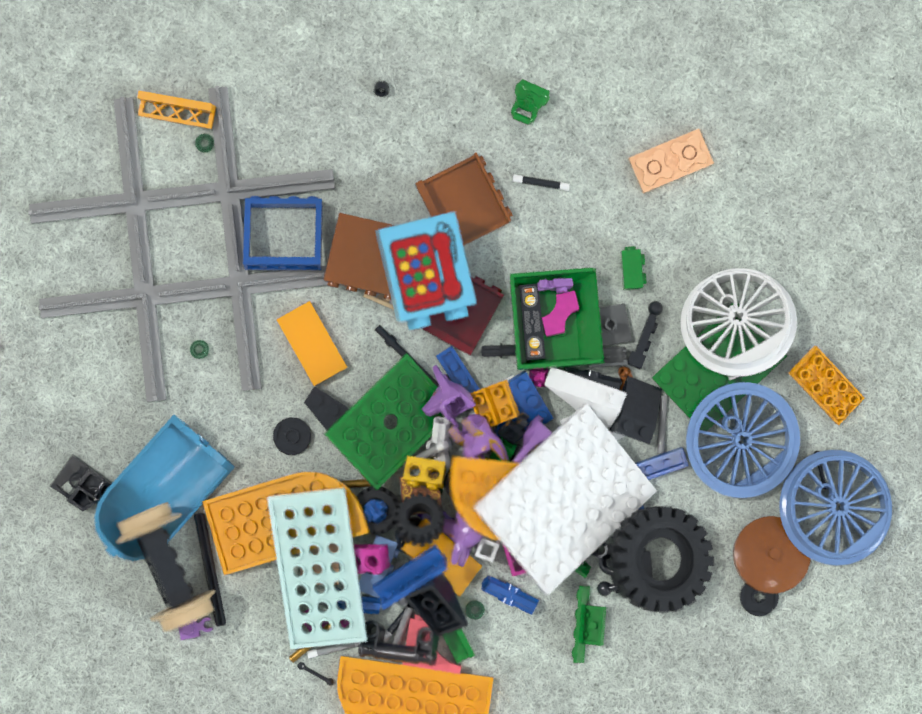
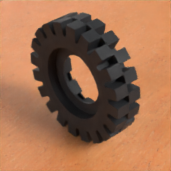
(627, 559)

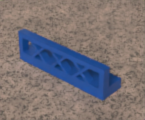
(410, 576)

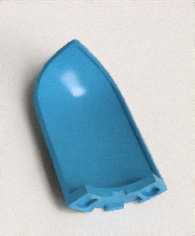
(169, 469)

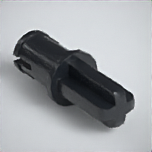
(498, 350)

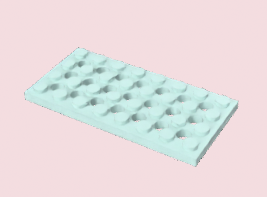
(345, 556)

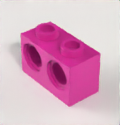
(366, 554)

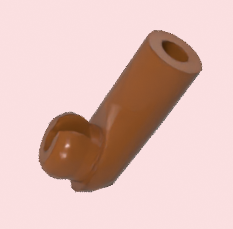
(623, 373)

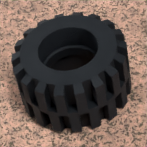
(391, 502)
(419, 534)

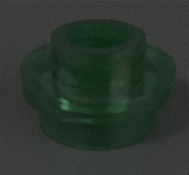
(200, 138)
(204, 353)
(481, 610)

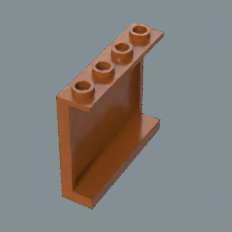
(468, 193)
(356, 257)

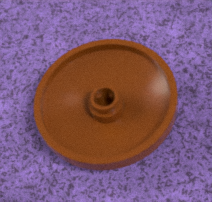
(768, 557)

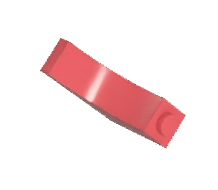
(442, 663)

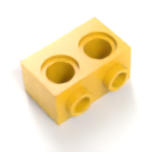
(426, 467)

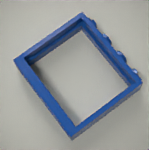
(283, 263)

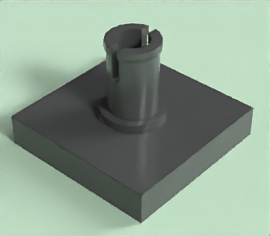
(614, 325)

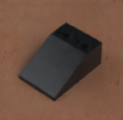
(639, 411)
(438, 605)

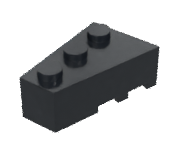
(324, 407)

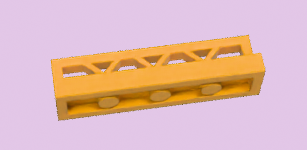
(175, 102)

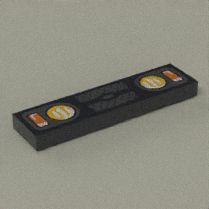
(532, 322)

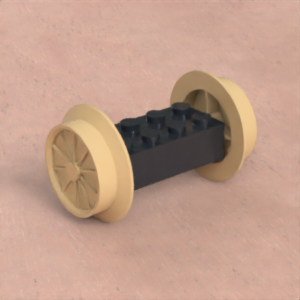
(162, 563)

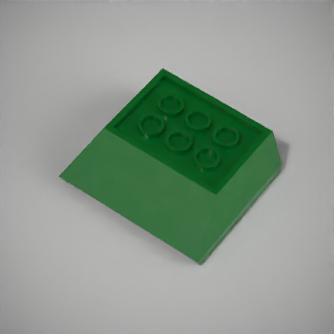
(583, 334)

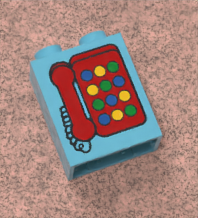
(426, 270)

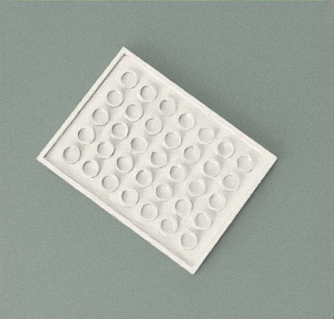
(565, 499)

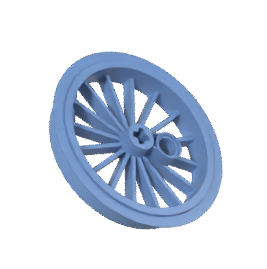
(765, 477)
(868, 541)

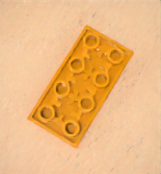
(312, 343)
(826, 385)
(458, 576)

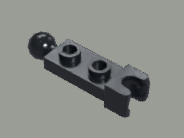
(636, 357)

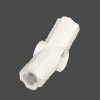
(440, 434)

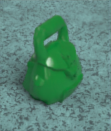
(530, 99)

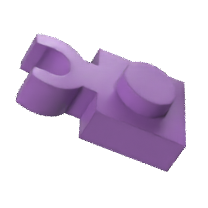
(558, 285)
(193, 629)

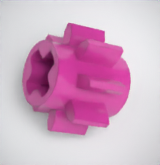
(538, 376)

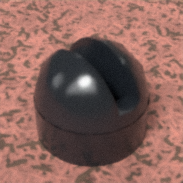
(381, 85)

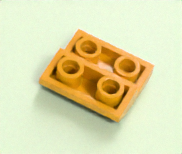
(495, 403)

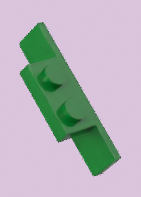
(589, 624)

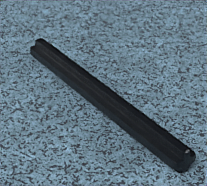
(209, 568)

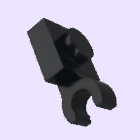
(512, 430)

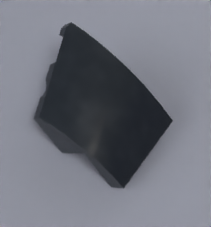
(89, 484)

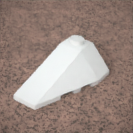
(578, 391)

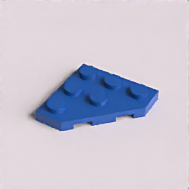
(527, 400)

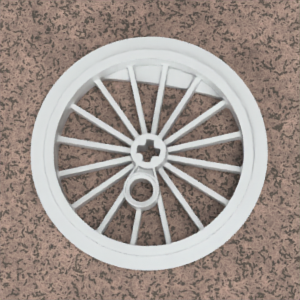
(757, 358)

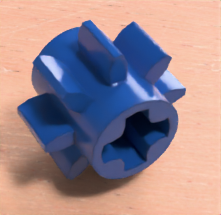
(375, 511)

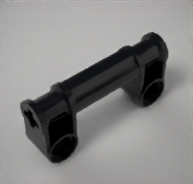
(398, 652)

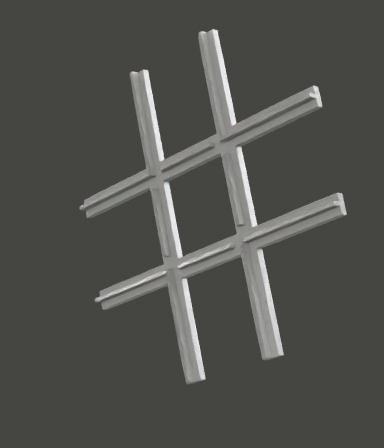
(136, 203)

